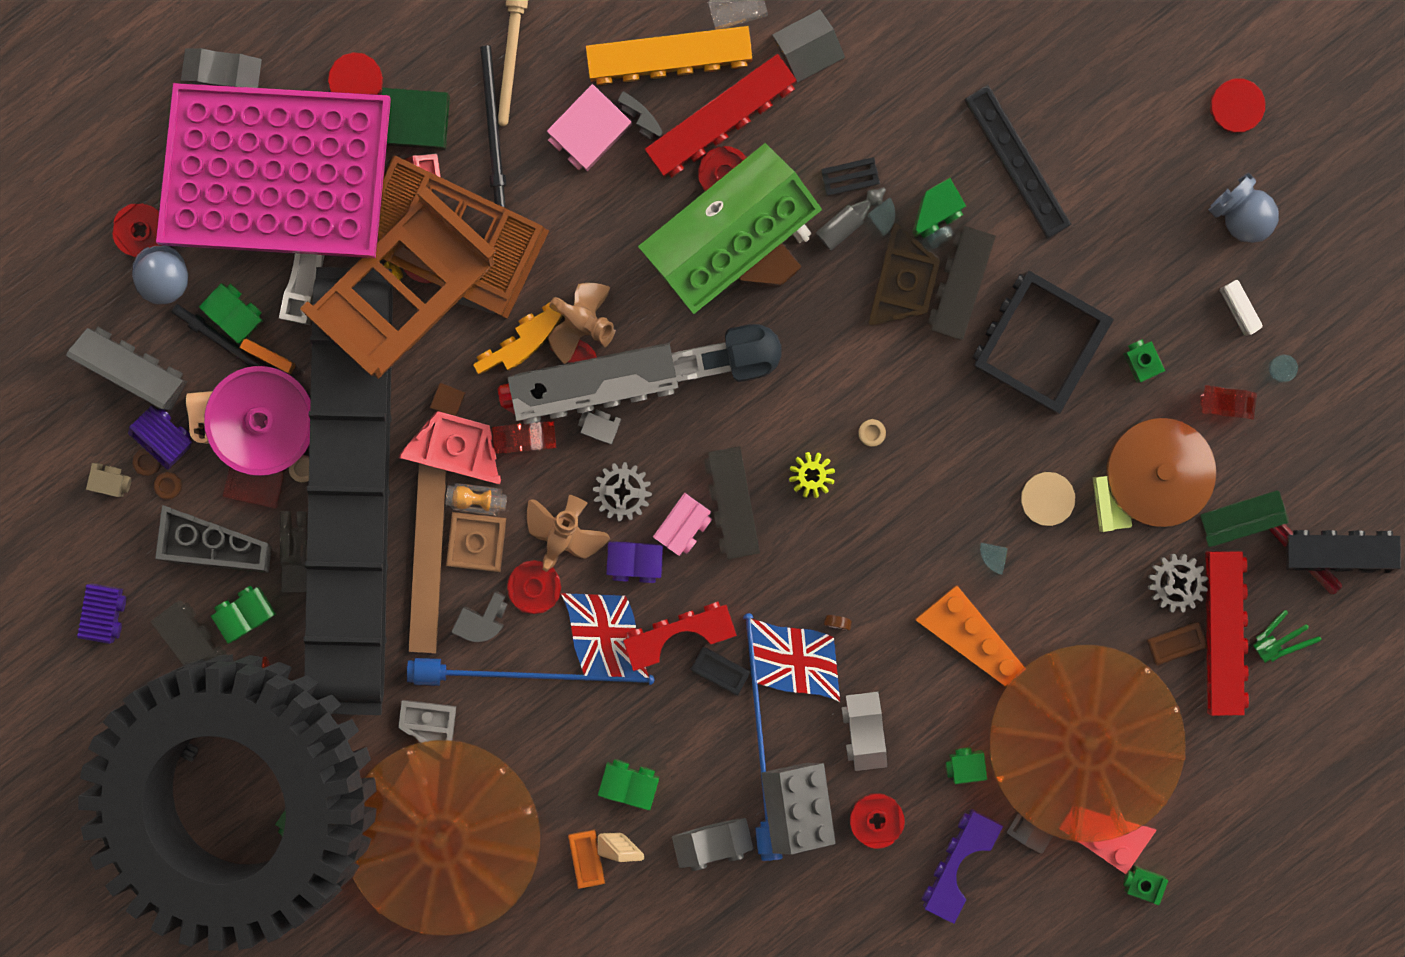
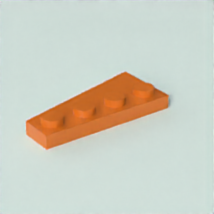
(966, 630)

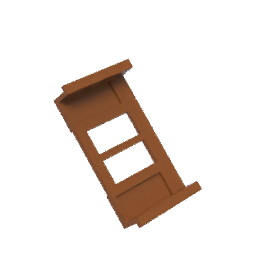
(510, 234)
(443, 245)

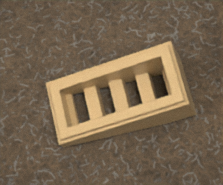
(618, 848)

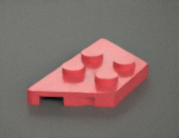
(454, 446)

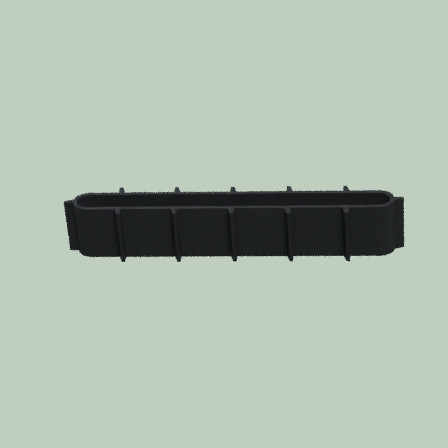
(348, 514)

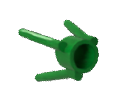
(1269, 647)

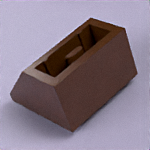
(772, 269)

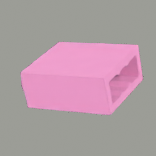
(588, 128)

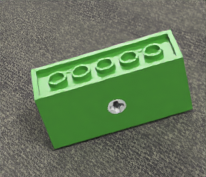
(731, 228)

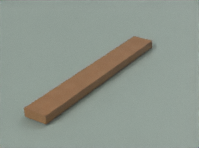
(427, 559)

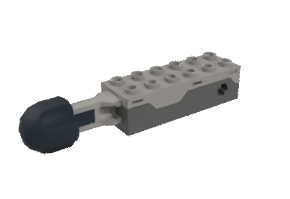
(747, 351)

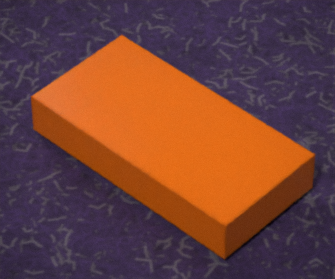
(268, 356)
(586, 859)

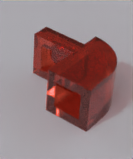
(1228, 402)
(524, 437)

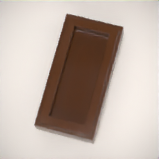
(1177, 643)

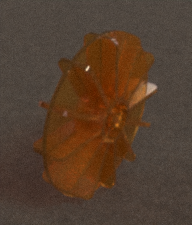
(1087, 743)
(447, 838)

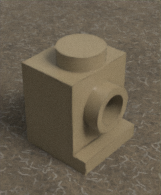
(108, 481)

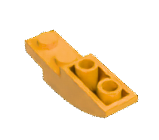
(532, 333)

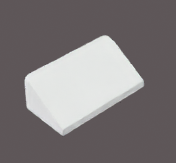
(1241, 308)

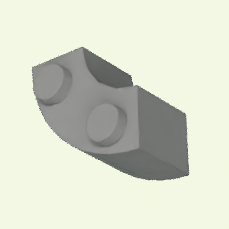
(866, 731)

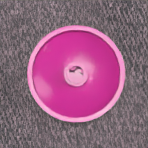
(258, 420)

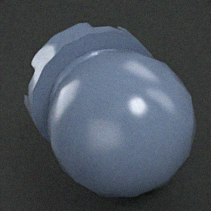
(1248, 212)
(160, 274)

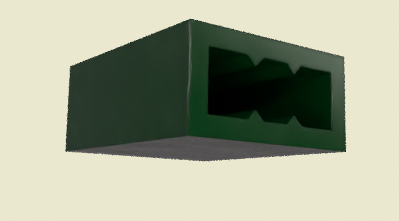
(418, 118)

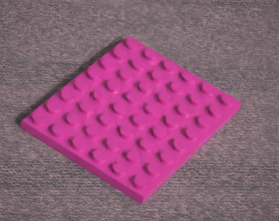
(274, 170)

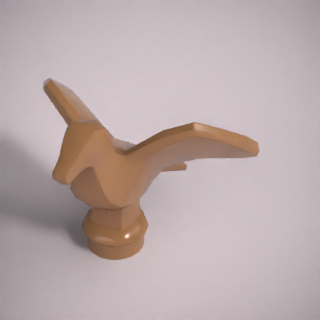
(580, 320)
(563, 531)

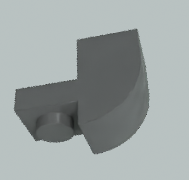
(481, 627)

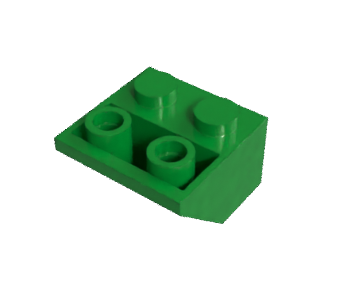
(936, 206)

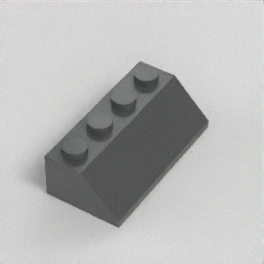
(127, 368)

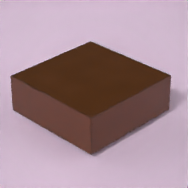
(447, 400)

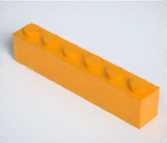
(669, 54)

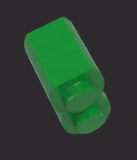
(231, 312)
(243, 614)
(628, 785)

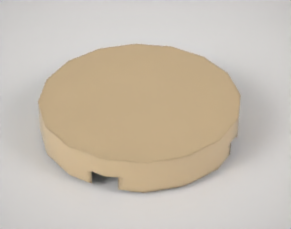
(1047, 498)

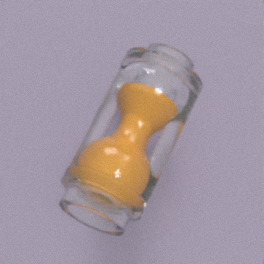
(462, 497)

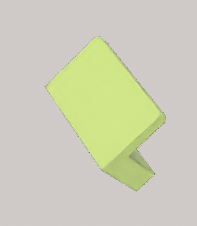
(1108, 512)

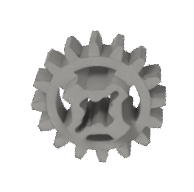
(634, 492)
(1167, 589)

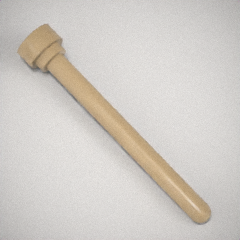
(516, 8)

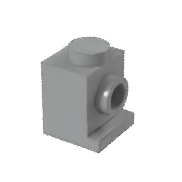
(599, 425)

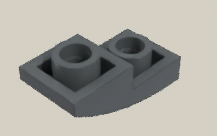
(646, 122)

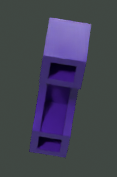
(976, 834)

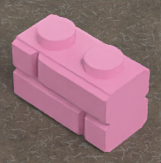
(682, 524)

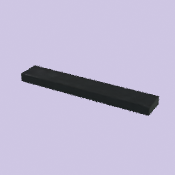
(1017, 161)

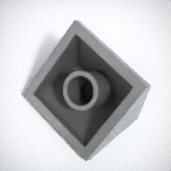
(809, 45)

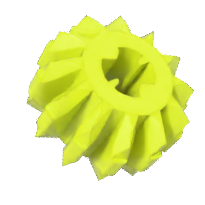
(812, 466)

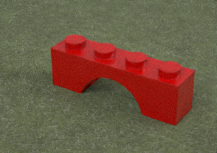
(712, 624)

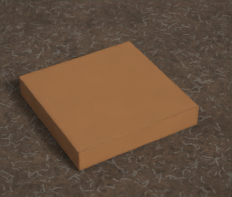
(476, 542)

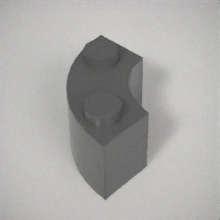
(220, 68)
(712, 843)

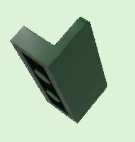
(1244, 518)

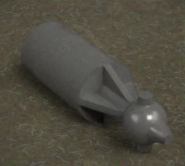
(848, 220)

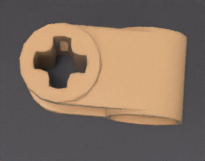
(196, 407)

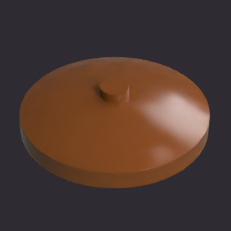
(1161, 472)

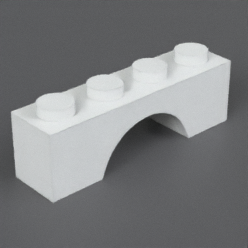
(300, 287)

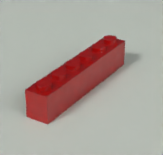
(720, 116)
(1226, 633)

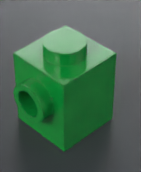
(1143, 360)
(966, 766)

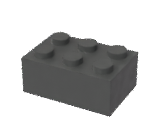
(798, 808)

